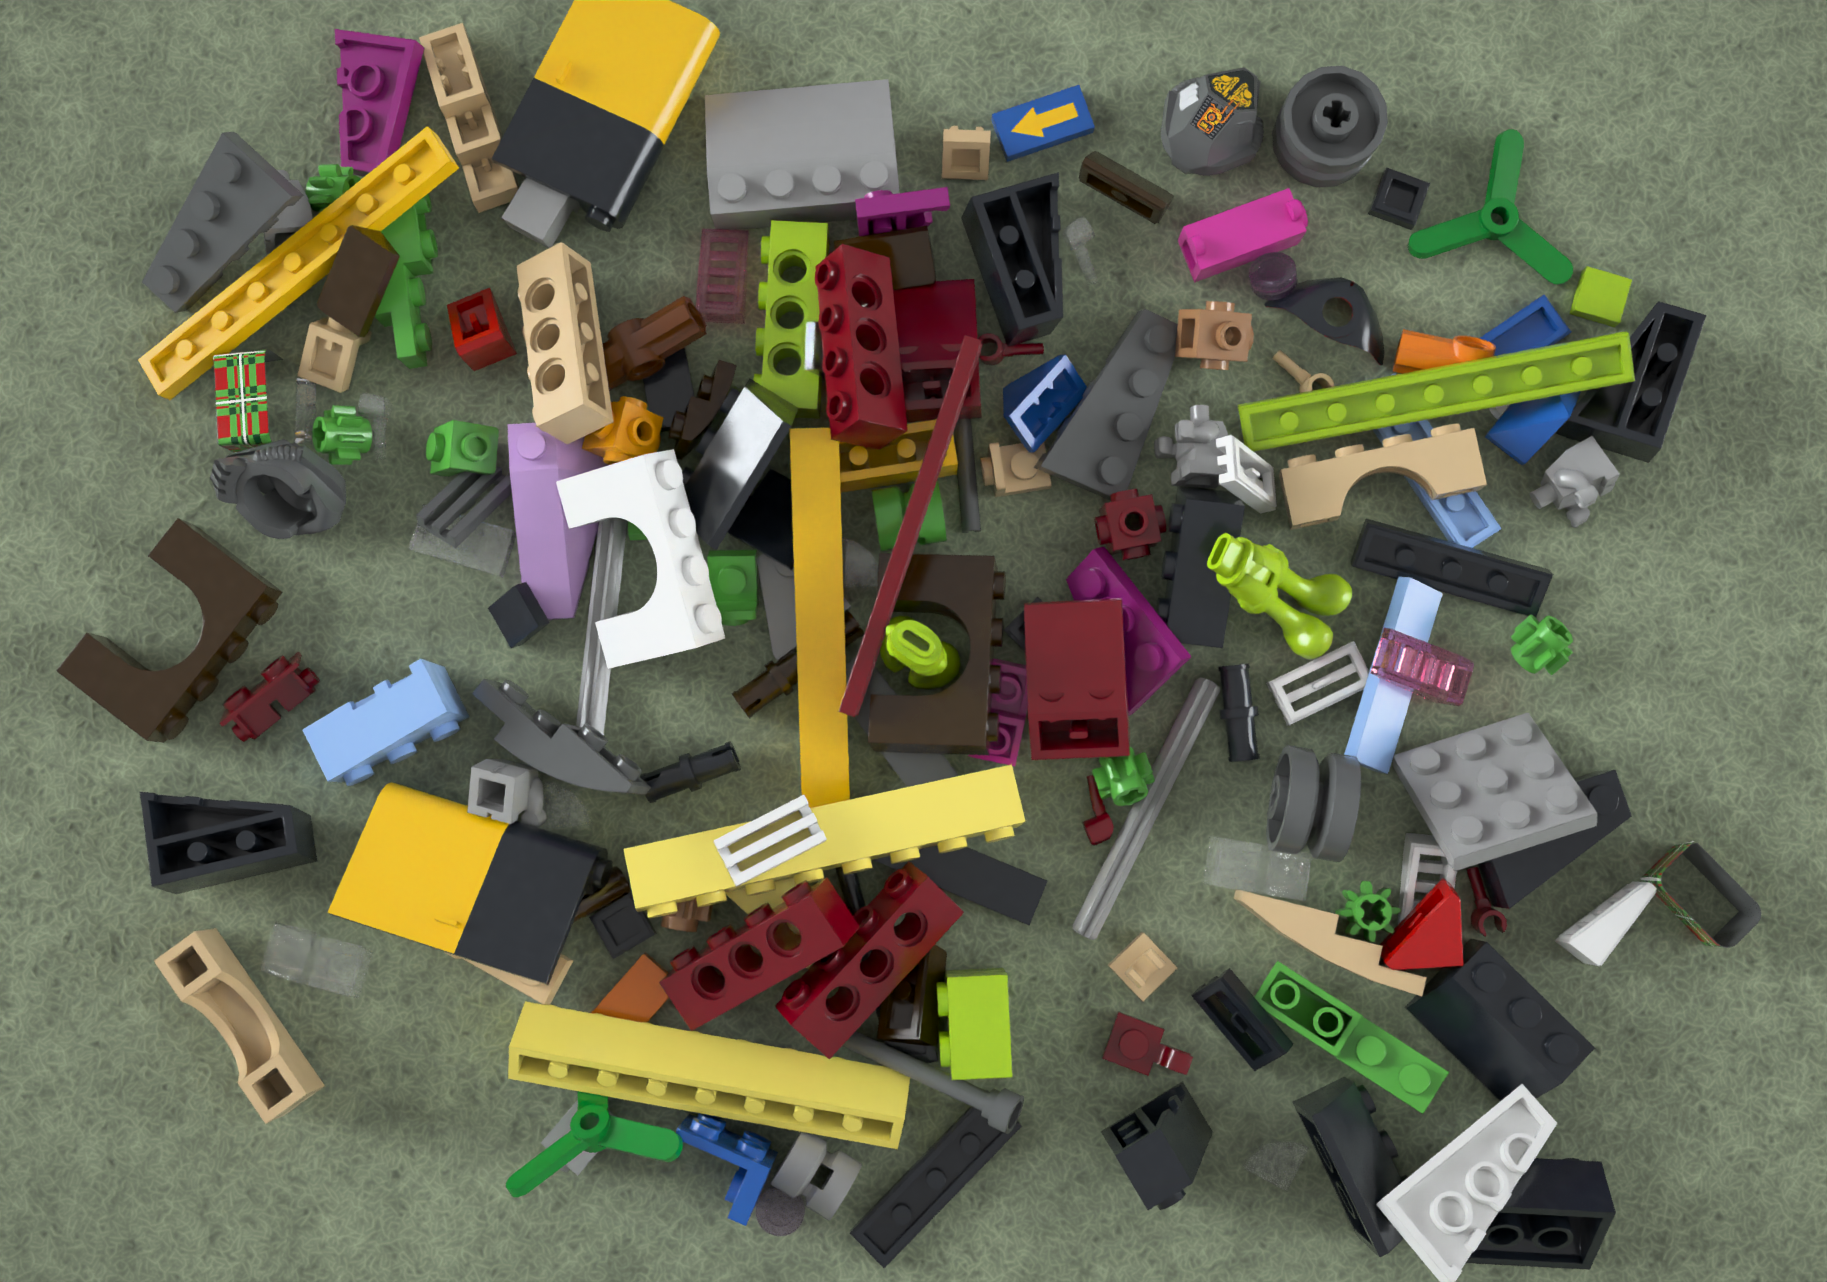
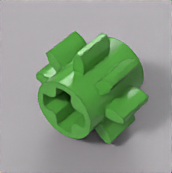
(329, 186)
(342, 435)
(1541, 644)
(1124, 778)
(1355, 913)

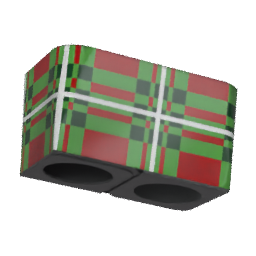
(242, 399)
(1738, 926)

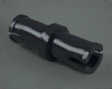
(1239, 712)
(691, 772)

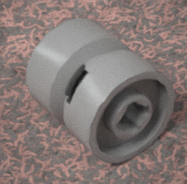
(800, 1166)

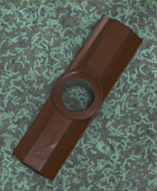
(640, 345)

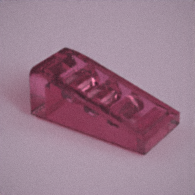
(719, 310)
(1448, 678)

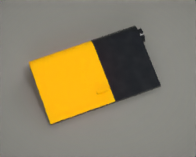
(607, 102)
(468, 882)

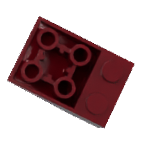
(930, 336)
(1076, 679)

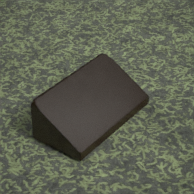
(1124, 187)
(908, 251)
(358, 279)
(912, 1007)

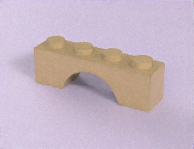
(1441, 464)
(216, 984)

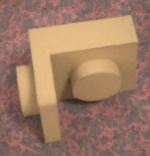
(330, 354)
(1012, 469)

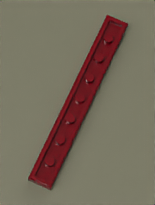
(911, 526)

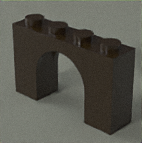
(231, 605)
(961, 715)

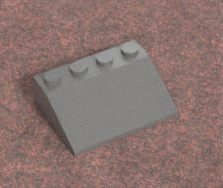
(798, 153)

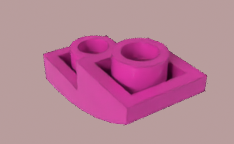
(1012, 710)

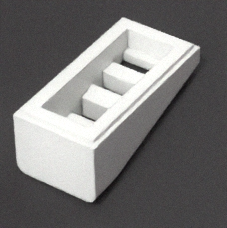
(1414, 846)
(1603, 928)

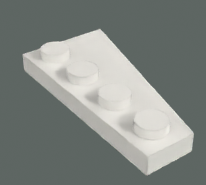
(1464, 1186)

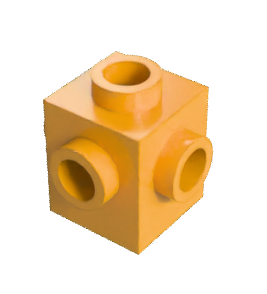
(630, 435)

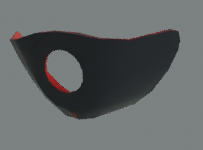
(1307, 304)

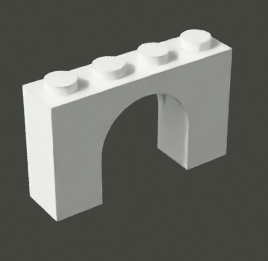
(653, 498)

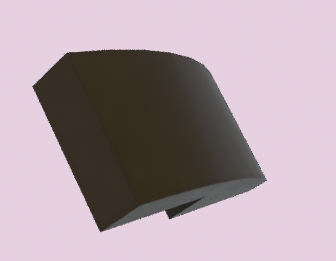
(691, 425)

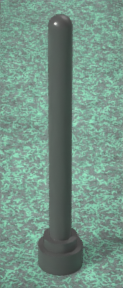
(998, 1107)

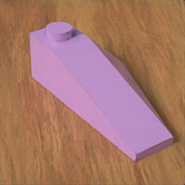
(550, 554)

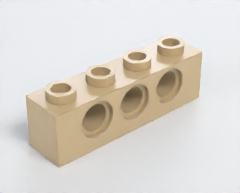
(563, 344)

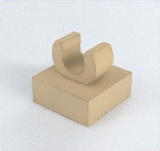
(966, 153)
(1142, 966)

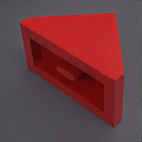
(479, 330)
(1428, 934)

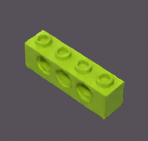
(788, 246)

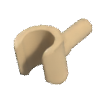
(1301, 375)

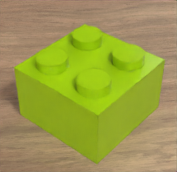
(977, 1024)

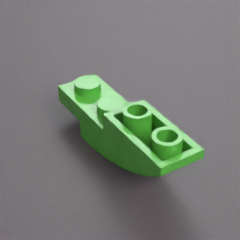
(405, 292)
(1350, 1037)

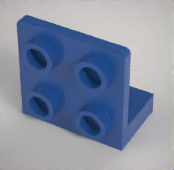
(747, 1151)

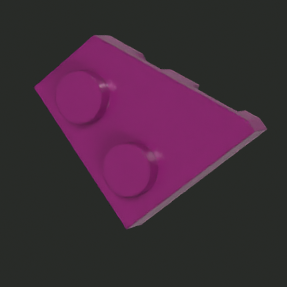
(886, 212)

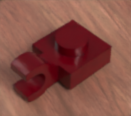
(1138, 1045)

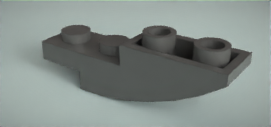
(556, 748)

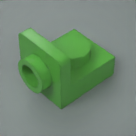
(734, 584)

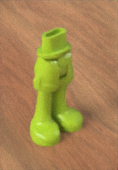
(1253, 576)
(920, 649)

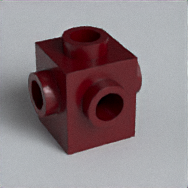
(1118, 538)

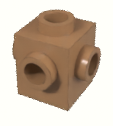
(1214, 335)

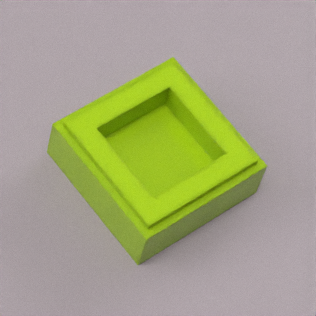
(1600, 296)

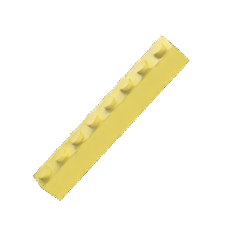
(856, 833)
(708, 1074)

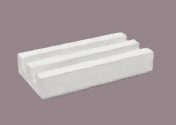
(1243, 474)
(1284, 700)
(807, 821)

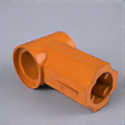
(1425, 351)

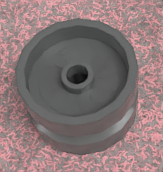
(1329, 126)
(1313, 803)

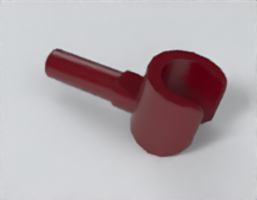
(1004, 351)
(1101, 826)
(1482, 903)

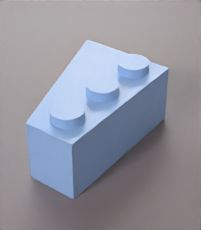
(386, 724)

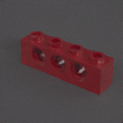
(860, 348)
(867, 984)
(704, 994)

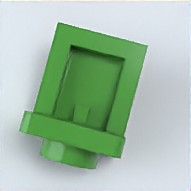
(461, 448)

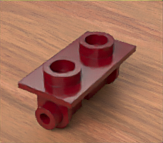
(253, 707)

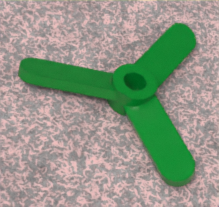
(1478, 225)
(592, 1132)

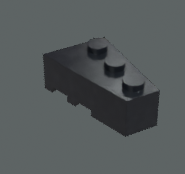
(1018, 255)
(1637, 414)
(1194, 599)
(218, 841)
(1521, 872)
(1161, 1146)

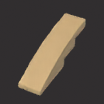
(468, 115)
(1315, 933)

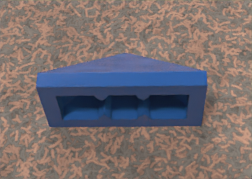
(1042, 400)
(1530, 424)

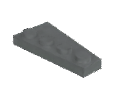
(222, 215)
(1109, 426)

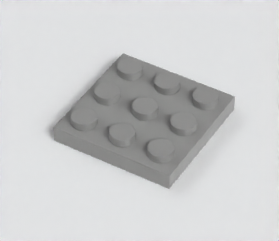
(1493, 791)

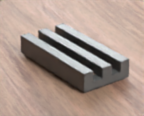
(458, 499)

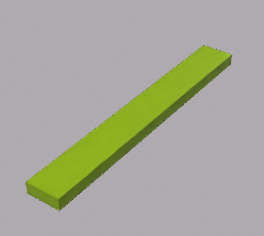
(1437, 392)

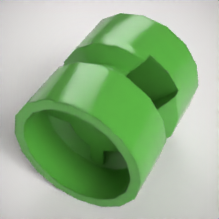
(890, 509)

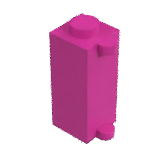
(1243, 234)

